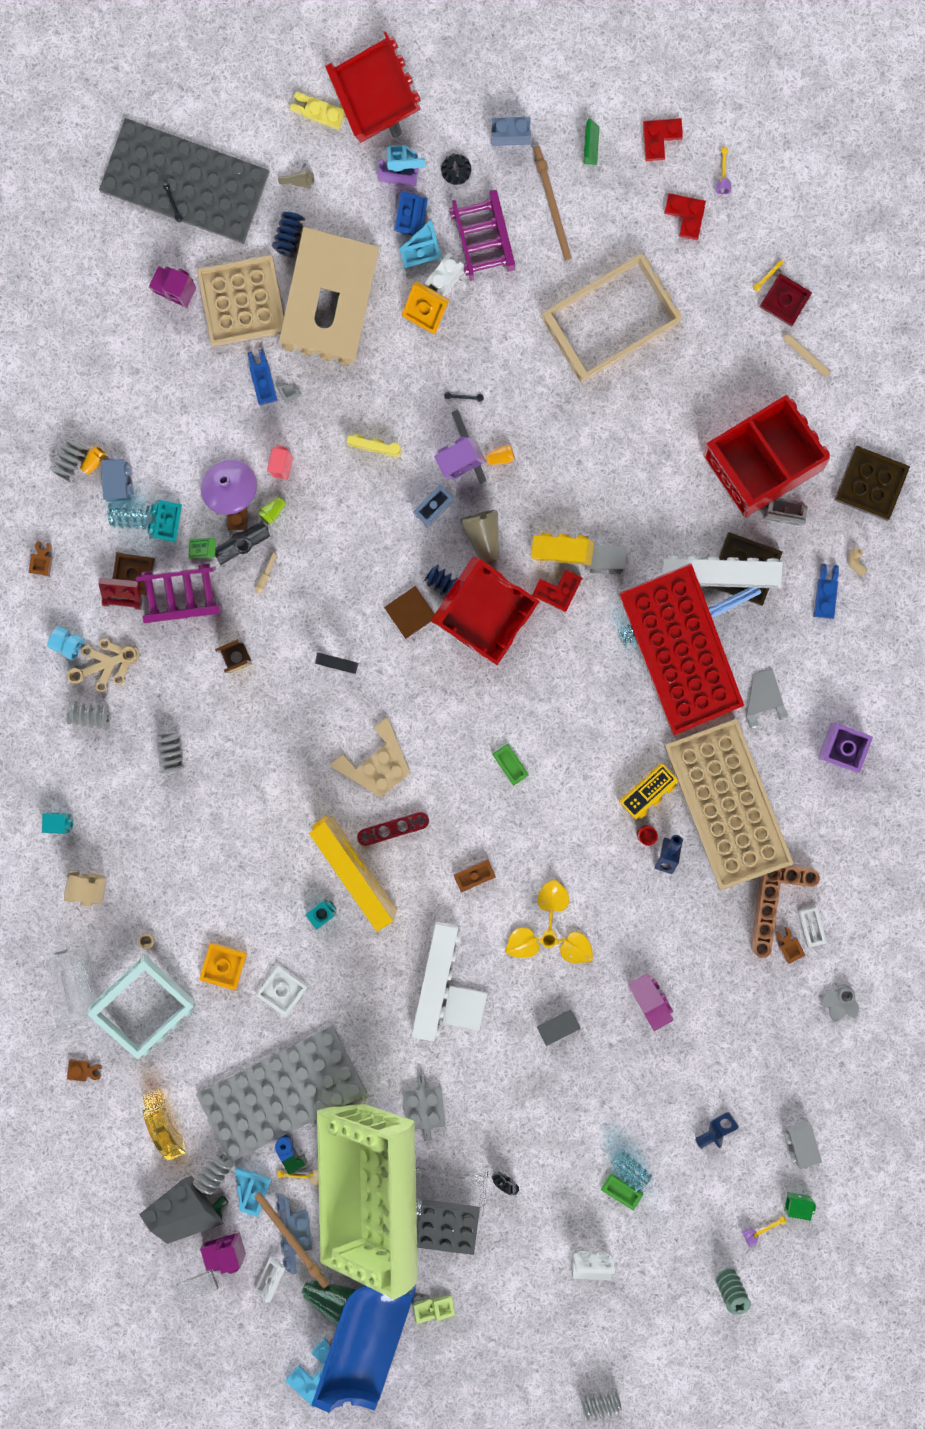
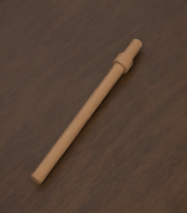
(542, 167)
(313, 1269)

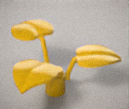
(524, 944)

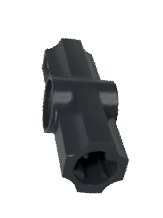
(251, 536)

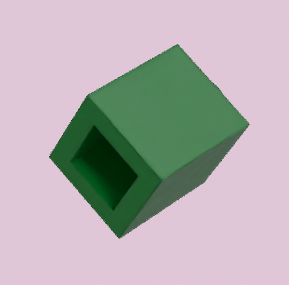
(799, 1206)

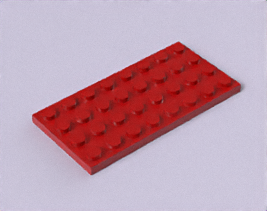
(681, 649)

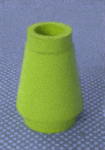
(271, 511)

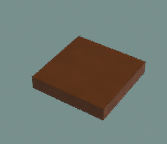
(130, 566)
(410, 612)

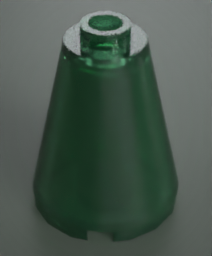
(327, 1300)

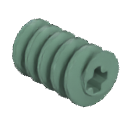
(733, 1292)

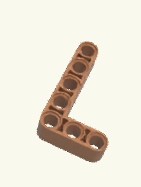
(772, 901)

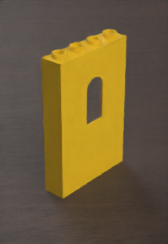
(353, 872)

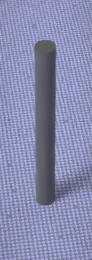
(463, 433)

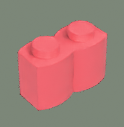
(280, 462)

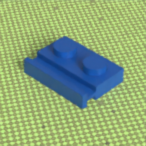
(410, 213)

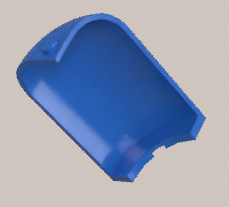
(362, 1349)

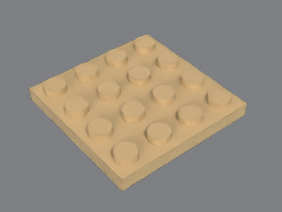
(241, 300)

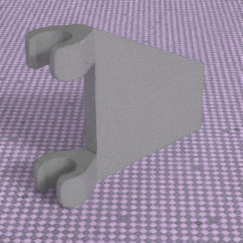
(764, 696)

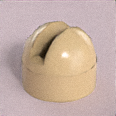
(146, 937)

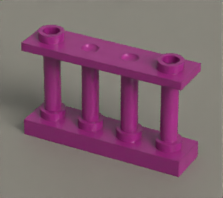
(496, 222)
(191, 608)

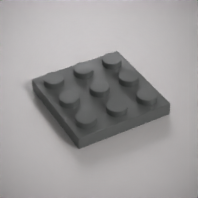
(448, 1227)

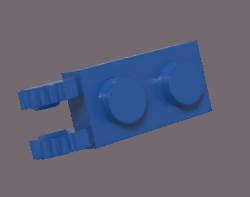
(262, 379)
(826, 593)

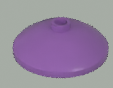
(235, 493)

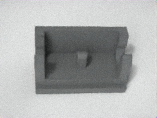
(558, 1027)

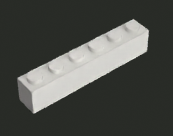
(731, 571)
(435, 981)

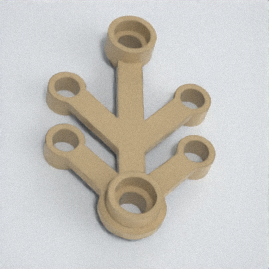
(107, 664)

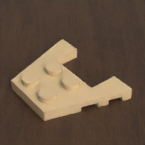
(382, 769)

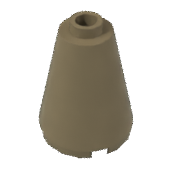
(483, 534)

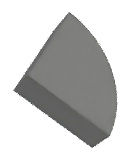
(289, 392)

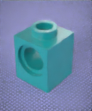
(56, 823)
(315, 919)

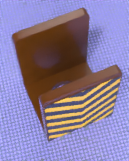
(228, 649)

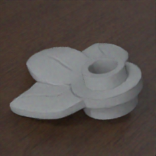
(840, 1006)

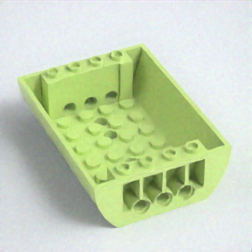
(368, 1196)

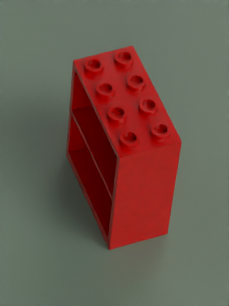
(766, 455)

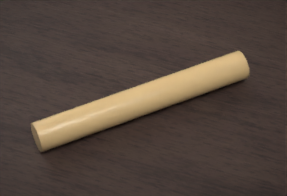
(806, 355)

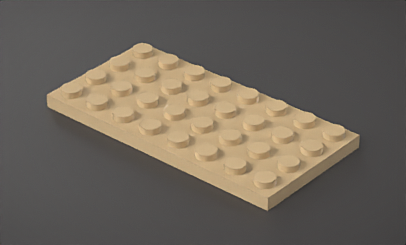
(728, 804)

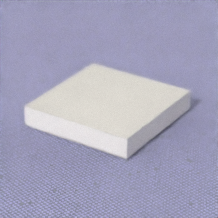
(282, 990)
(464, 1008)

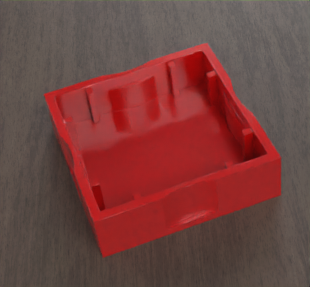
(484, 610)

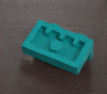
(164, 520)

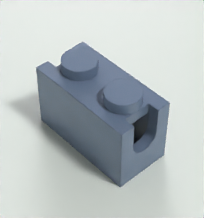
(511, 131)
(116, 480)
(433, 506)

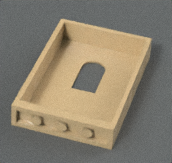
(337, 266)
(565, 346)

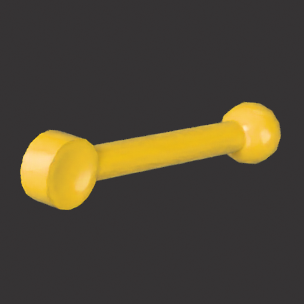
(757, 286)

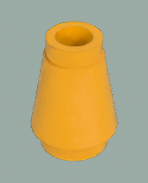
(502, 455)
(93, 459)

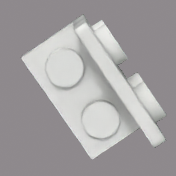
(593, 1266)

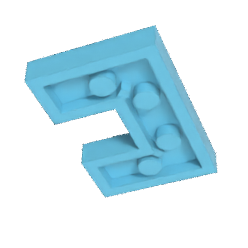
(302, 1381)

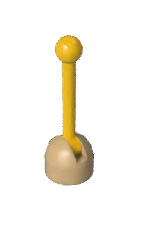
(313, 1176)

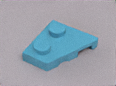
(402, 157)
(421, 247)
(247, 1186)

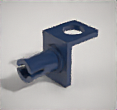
(670, 853)
(716, 1131)

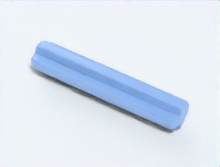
(733, 601)

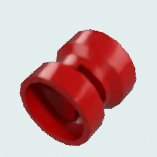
(650, 835)

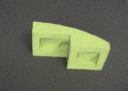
(434, 1308)

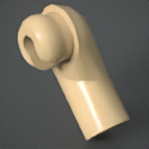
(854, 561)

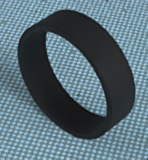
(336, 663)

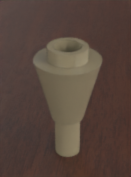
(302, 179)

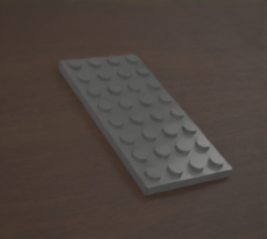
(206, 185)

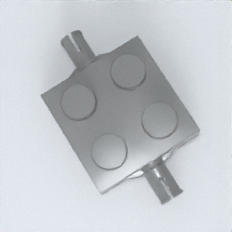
(425, 1107)

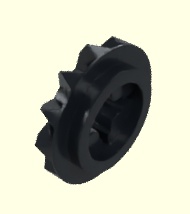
(450, 175)
(505, 1183)

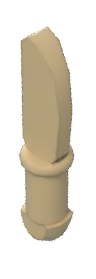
(264, 576)

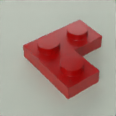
(657, 132)
(691, 212)
(560, 595)

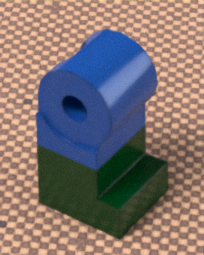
(288, 1155)

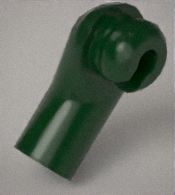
(219, 1204)

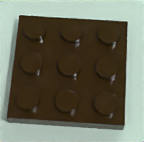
(872, 483)
(744, 548)

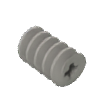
(68, 459)
(89, 716)
(170, 752)
(213, 1174)
(601, 1406)

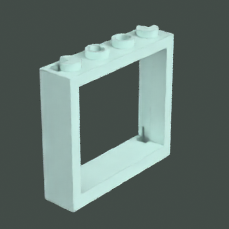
(114, 990)

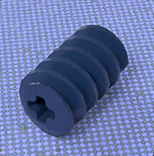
(287, 232)
(439, 580)

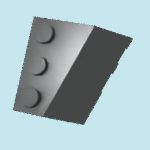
(180, 1213)

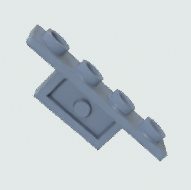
(299, 1226)

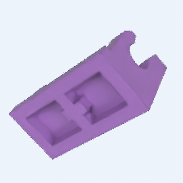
(403, 177)

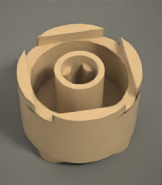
(85, 888)

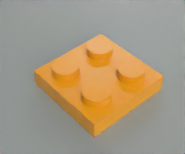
(425, 307)
(223, 966)

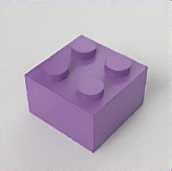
(459, 458)
(845, 747)

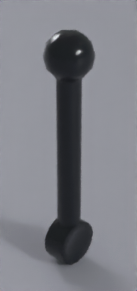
(178, 217)
(479, 397)

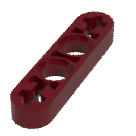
(392, 825)

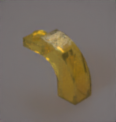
(159, 1126)

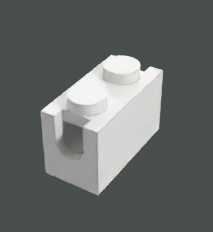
(445, 275)

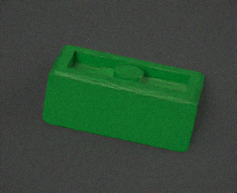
(591, 143)

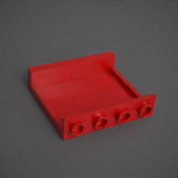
(374, 89)

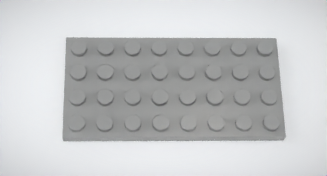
(281, 1093)

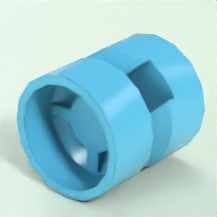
(68, 644)

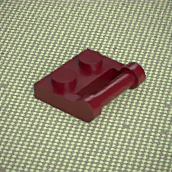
(120, 589)

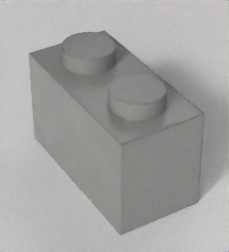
(608, 558)
(803, 1144)

